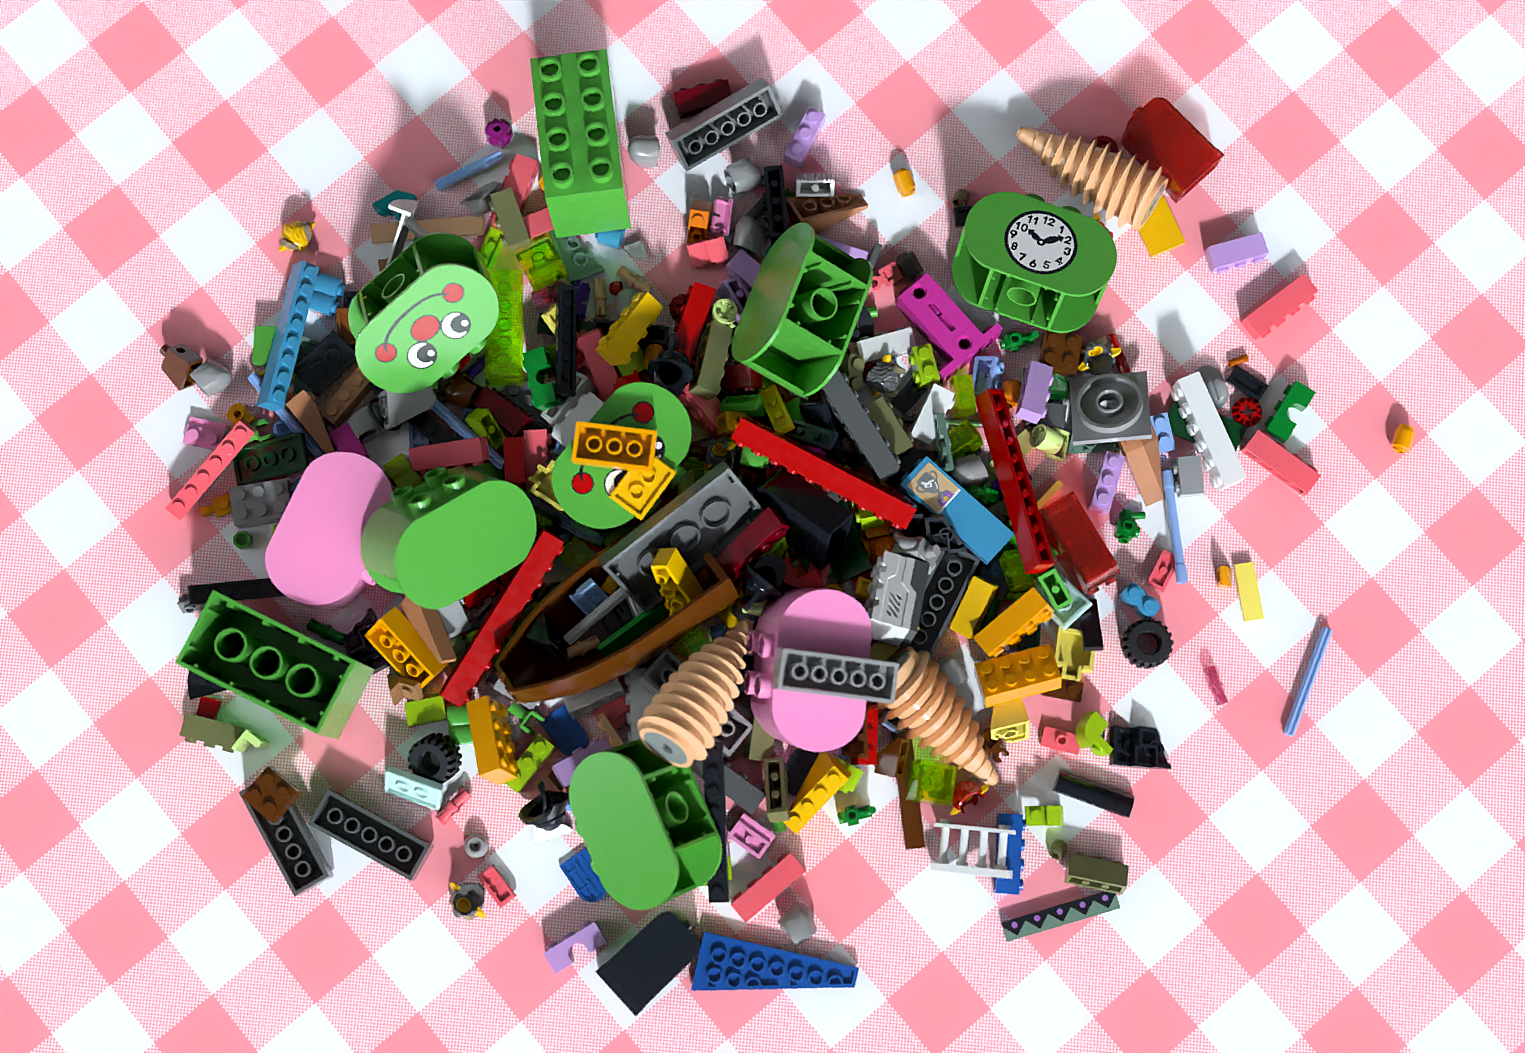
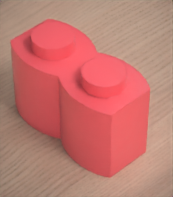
(707, 251)

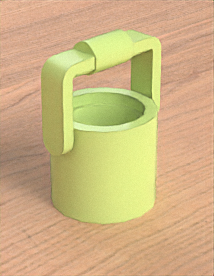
(724, 312)
(1050, 441)

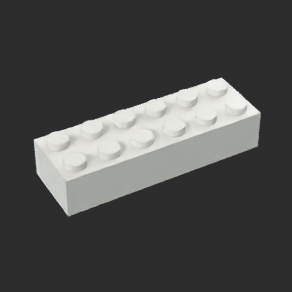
(1208, 432)

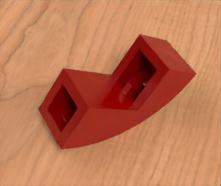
(808, 580)

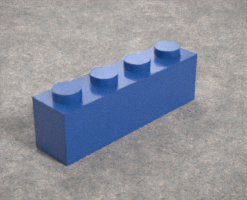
(1015, 845)

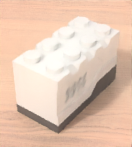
(896, 598)

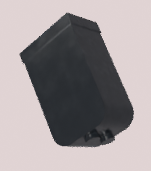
(815, 520)
(650, 960)

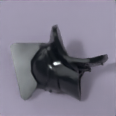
(671, 367)
(757, 585)
(546, 814)

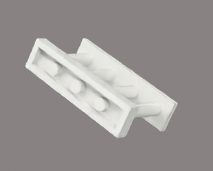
(981, 867)

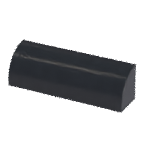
(1093, 793)

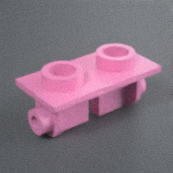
(721, 222)

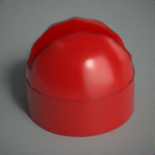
(615, 287)

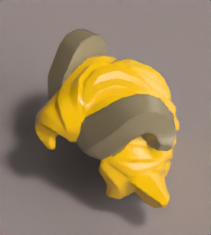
(296, 235)

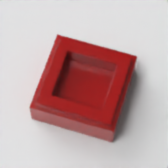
(208, 708)

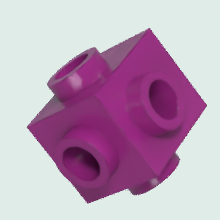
(496, 137)

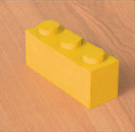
(973, 607)

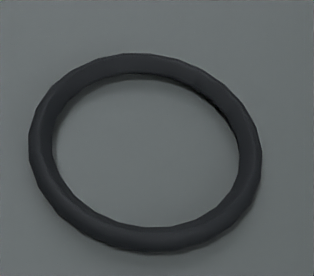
(375, 417)

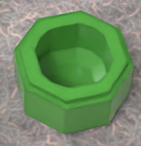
(243, 540)

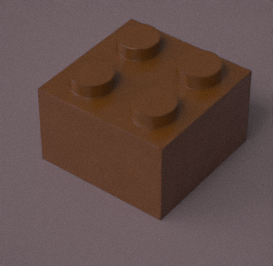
(1060, 352)
(271, 794)

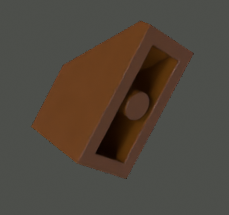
(893, 758)

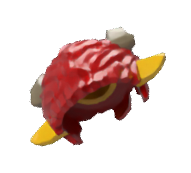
(966, 793)

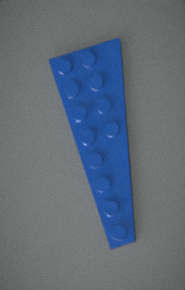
(744, 965)

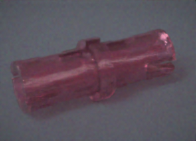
(1215, 685)

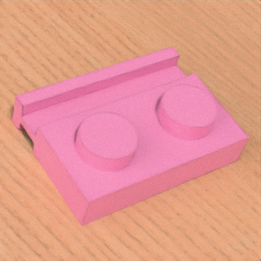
(204, 433)
(751, 836)

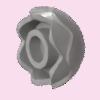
(480, 850)

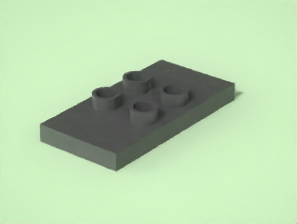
(695, 523)

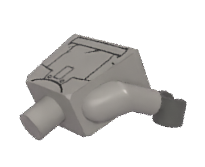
(915, 548)

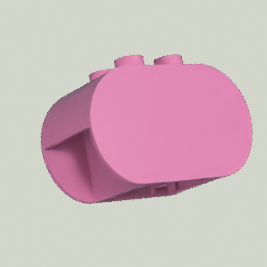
(319, 537)
(810, 622)

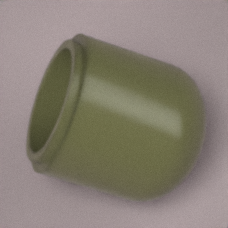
(963, 195)
(1059, 847)

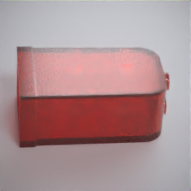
(1170, 141)
(1078, 544)

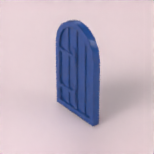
(565, 731)
(582, 877)

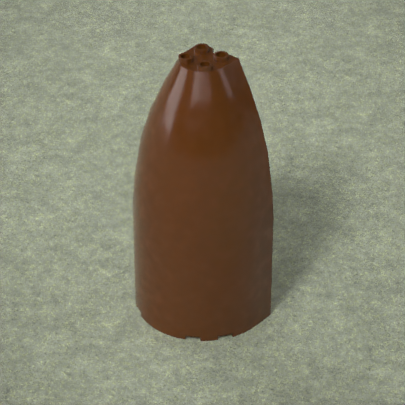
(535, 677)

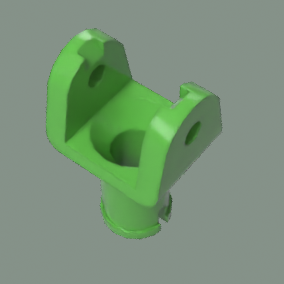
(258, 424)
(524, 716)

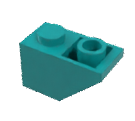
(381, 205)

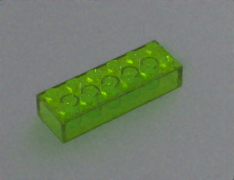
(506, 341)

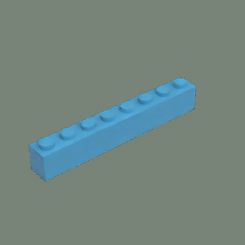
(288, 336)

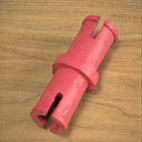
(453, 806)

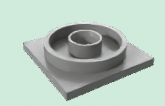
(1123, 423)

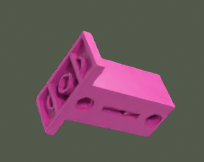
(944, 325)

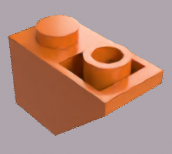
(699, 220)

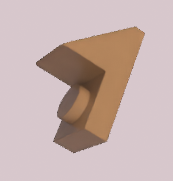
(403, 687)

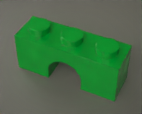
(536, 364)
(1297, 397)

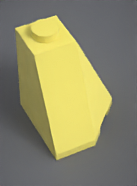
(1010, 722)

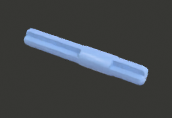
(468, 170)

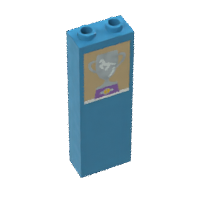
(942, 495)

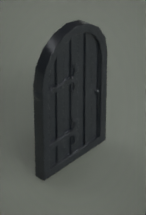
(799, 768)

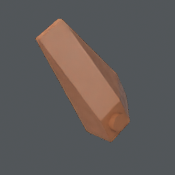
(824, 211)

